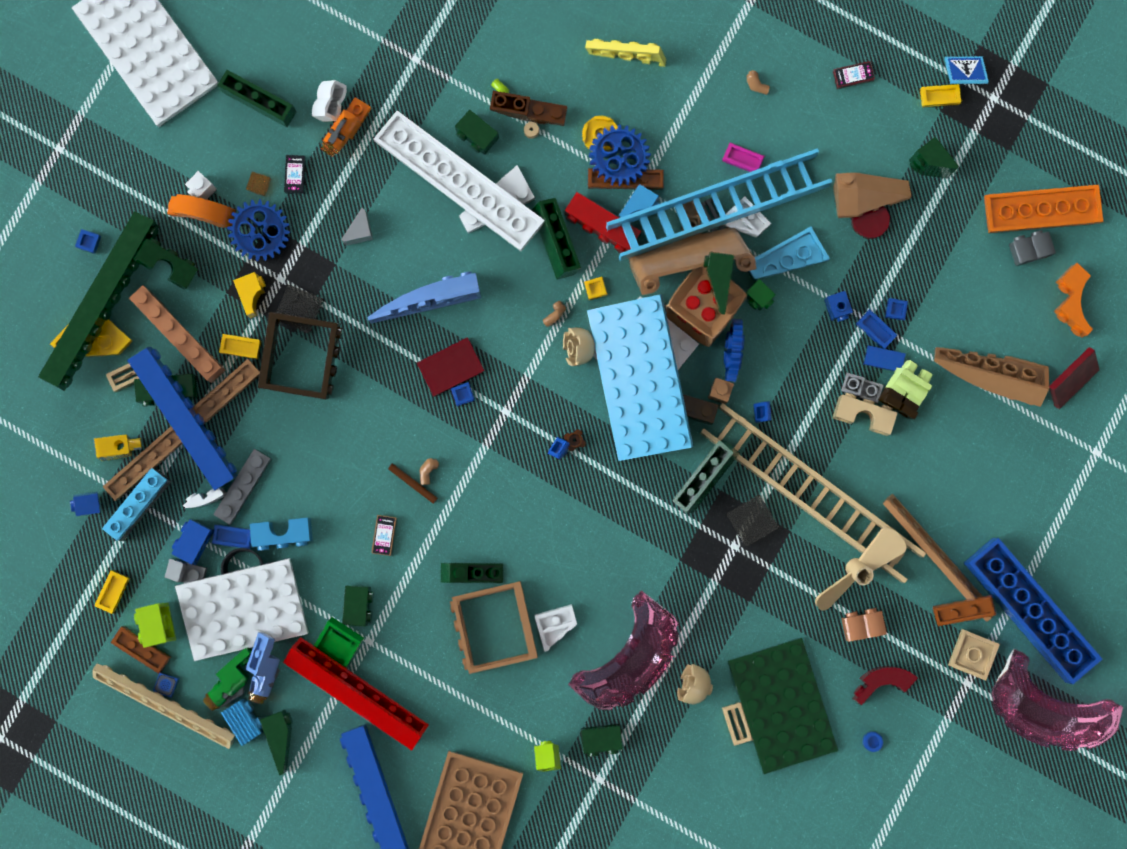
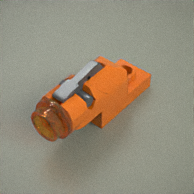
(345, 127)

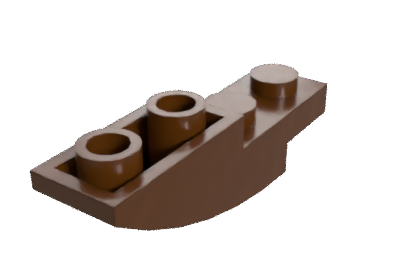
(528, 110)

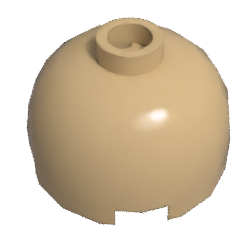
(579, 346)
(695, 685)

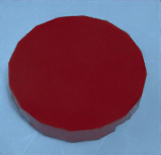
(871, 223)

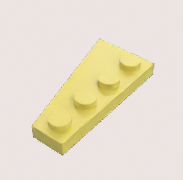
(626, 51)

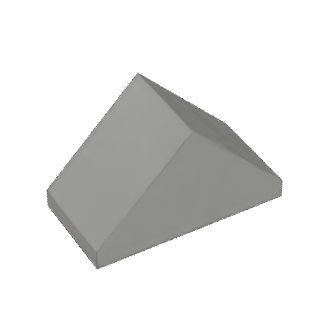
(359, 229)

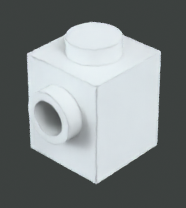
(200, 186)

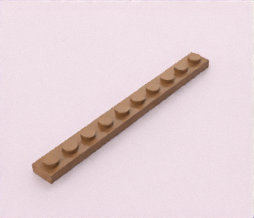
(169, 441)

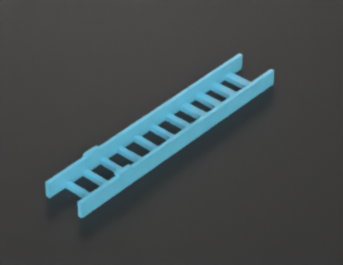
(724, 219)

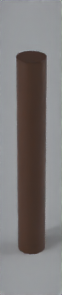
(412, 483)

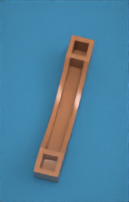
(177, 334)

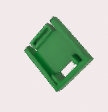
(337, 645)

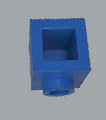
(838, 306)
(85, 504)

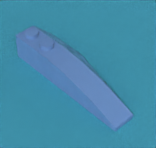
(430, 297)

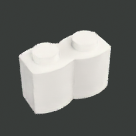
(329, 100)

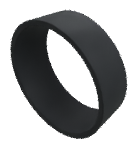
(224, 566)

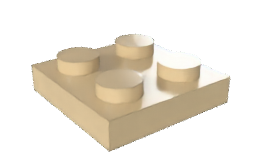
(973, 654)

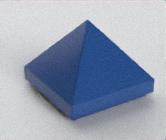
(762, 412)
(559, 448)

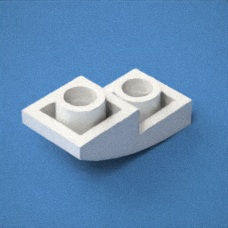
(199, 500)

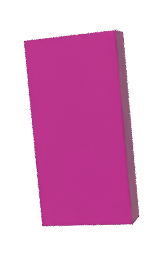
(742, 158)

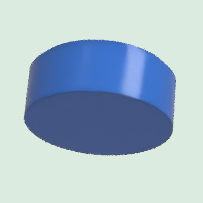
(872, 741)

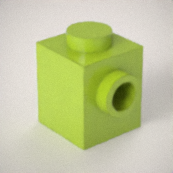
(547, 756)

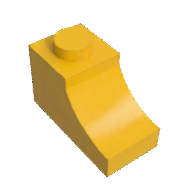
(249, 290)

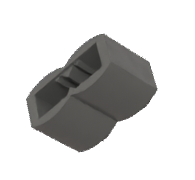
(1032, 248)

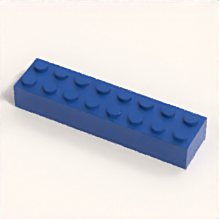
(1032, 611)

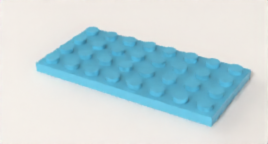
(640, 378)

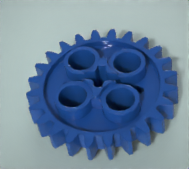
(614, 139)
(245, 241)
(733, 355)

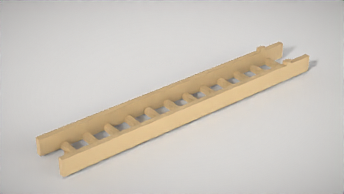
(812, 475)

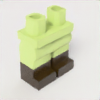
(906, 390)

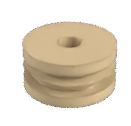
(531, 134)

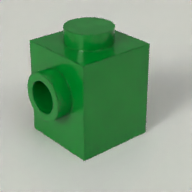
(760, 296)

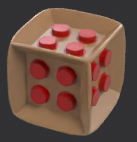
(696, 310)

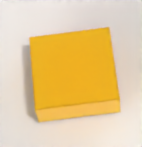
(595, 288)

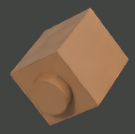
(720, 390)

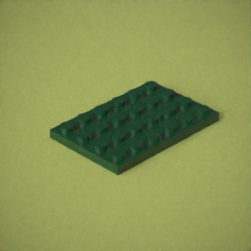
(782, 705)

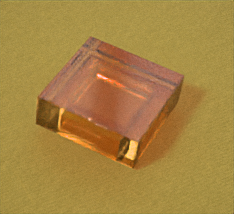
(258, 184)

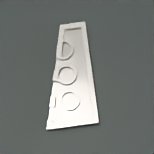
(512, 183)

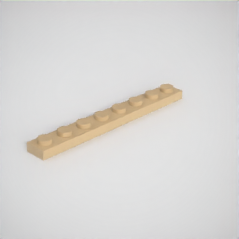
(168, 708)

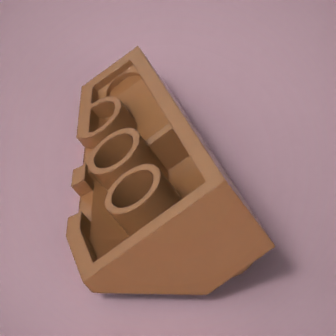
(863, 192)

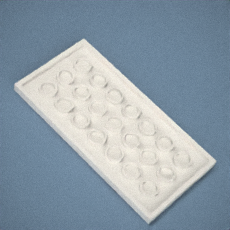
(148, 54)

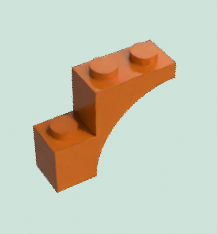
(1070, 309)

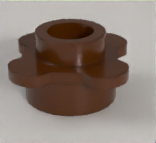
(577, 435)

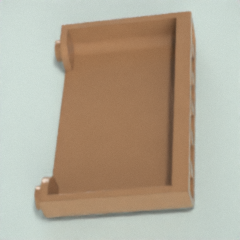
(688, 255)

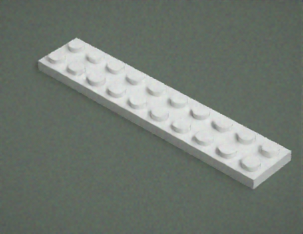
(459, 181)

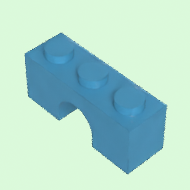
(264, 536)

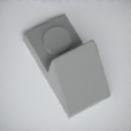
(184, 572)

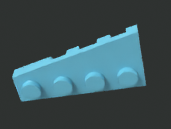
(794, 253)

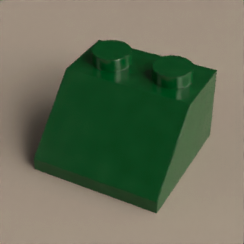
(933, 160)

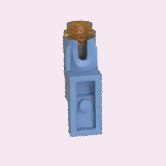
(264, 668)

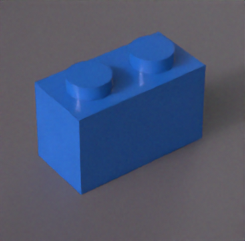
(192, 541)

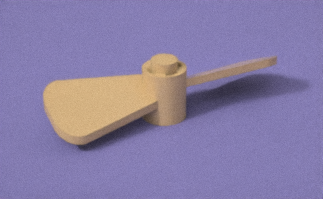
(883, 549)

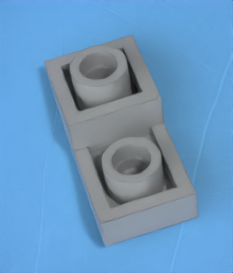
(861, 387)

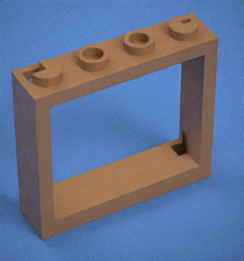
(464, 644)

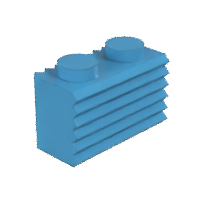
(243, 721)

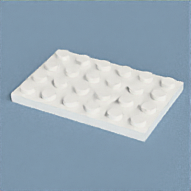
(231, 608)

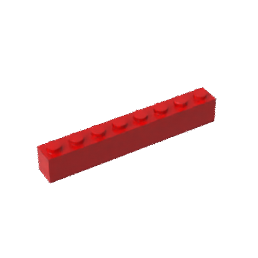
(355, 693)

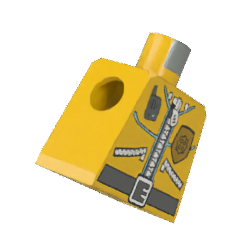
(107, 447)

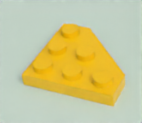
(109, 342)

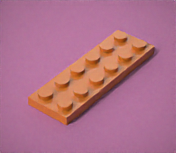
(1043, 208)

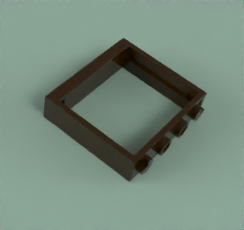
(269, 352)

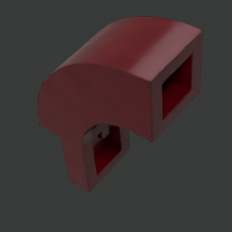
(883, 676)

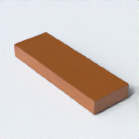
(964, 610)
(149, 656)

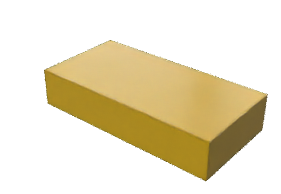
(940, 95)
(240, 346)
(112, 592)

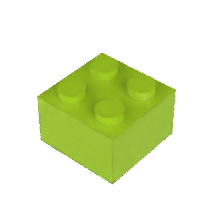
(154, 624)

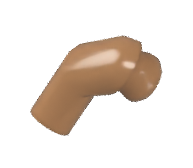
(755, 84)
(556, 315)
(426, 468)

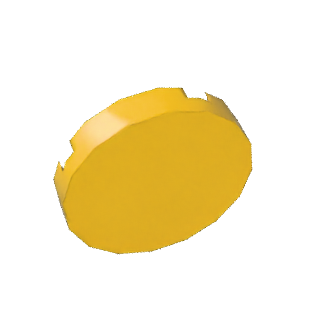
(594, 126)

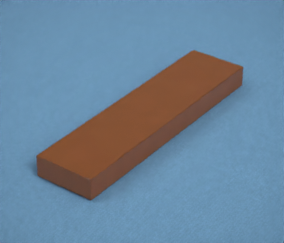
(650, 179)

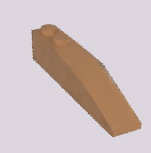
(1005, 377)

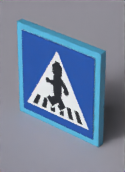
(966, 70)

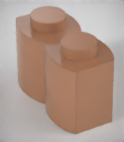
(863, 625)

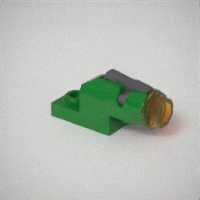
(232, 682)

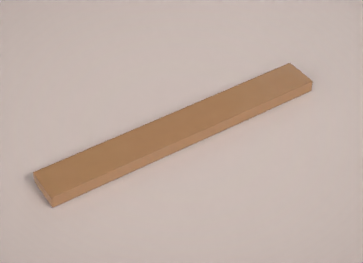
(932, 549)

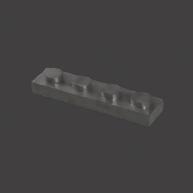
(242, 486)

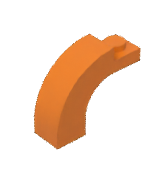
(200, 209)

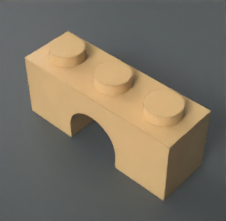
(881, 417)

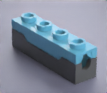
(137, 504)

